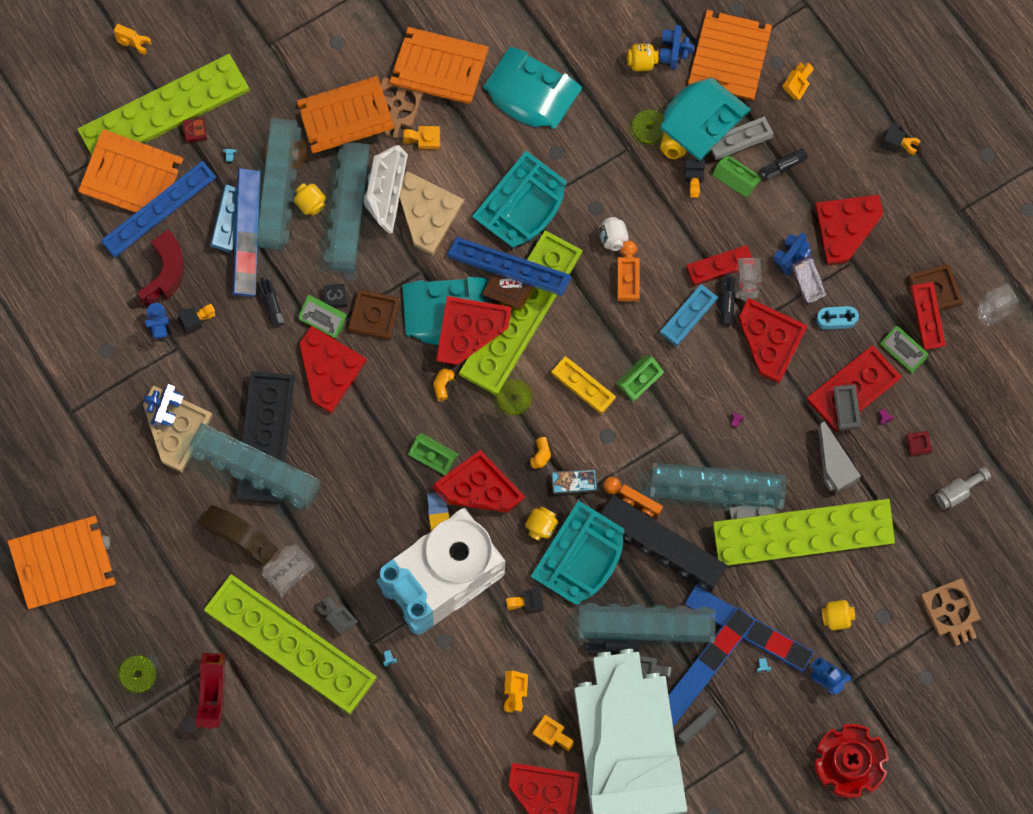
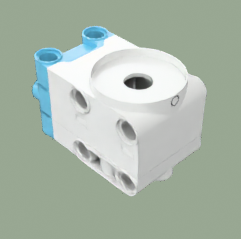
(442, 571)

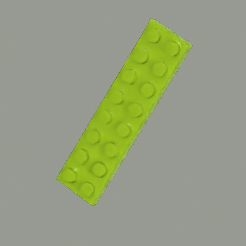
(171, 104)
(496, 360)
(804, 532)
(290, 644)

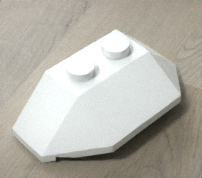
(385, 186)

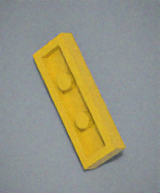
(583, 385)

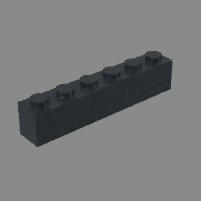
(665, 545)

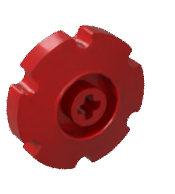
(864, 773)

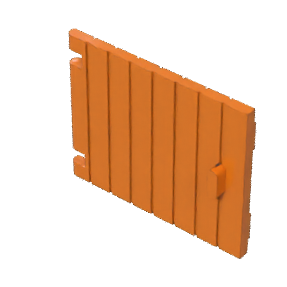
(731, 53)
(439, 65)
(345, 114)
(129, 173)
(62, 562)

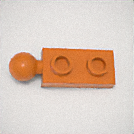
(628, 273)
(646, 505)

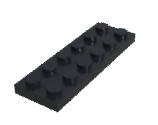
(266, 425)

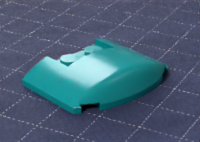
(531, 90)
(702, 116)
(522, 201)
(426, 302)
(581, 555)

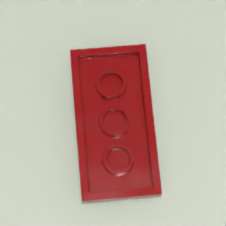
(869, 373)

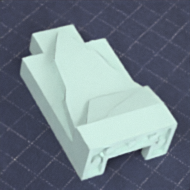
(628, 739)

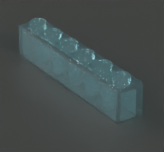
(278, 183)
(349, 207)
(255, 466)
(718, 485)
(647, 623)

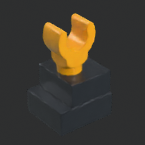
(895, 138)
(694, 175)
(191, 319)
(532, 601)

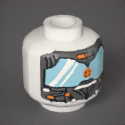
(613, 233)

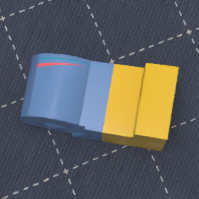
(437, 510)

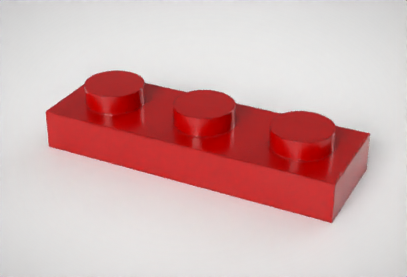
(716, 266)
(928, 316)

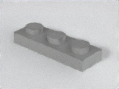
(743, 137)

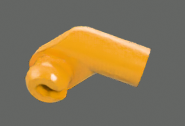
(440, 381)
(543, 454)

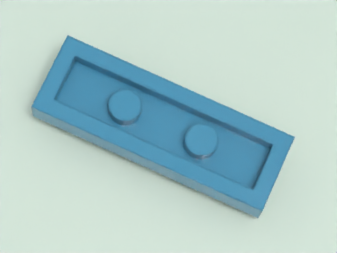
(224, 229)
(688, 315)

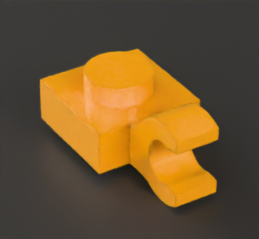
(130, 37)
(796, 82)
(427, 137)
(516, 688)
(551, 732)

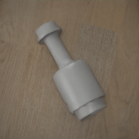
(958, 490)

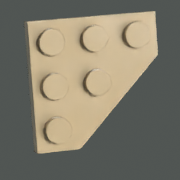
(427, 211)
(175, 440)

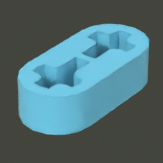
(837, 322)

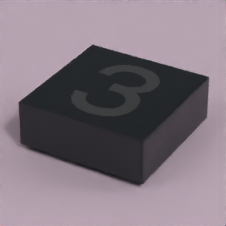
(335, 295)

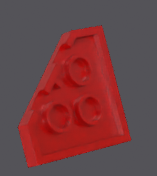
(846, 225)
(469, 327)
(770, 338)
(329, 368)
(479, 485)
(544, 789)

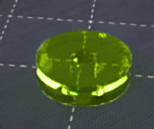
(645, 135)
(518, 406)
(134, 664)

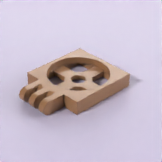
(407, 121)
(959, 628)

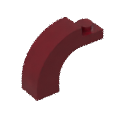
(172, 272)
(211, 690)

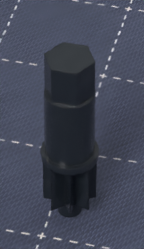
(782, 164)
(269, 297)
(727, 300)
(613, 646)

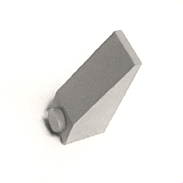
(836, 465)

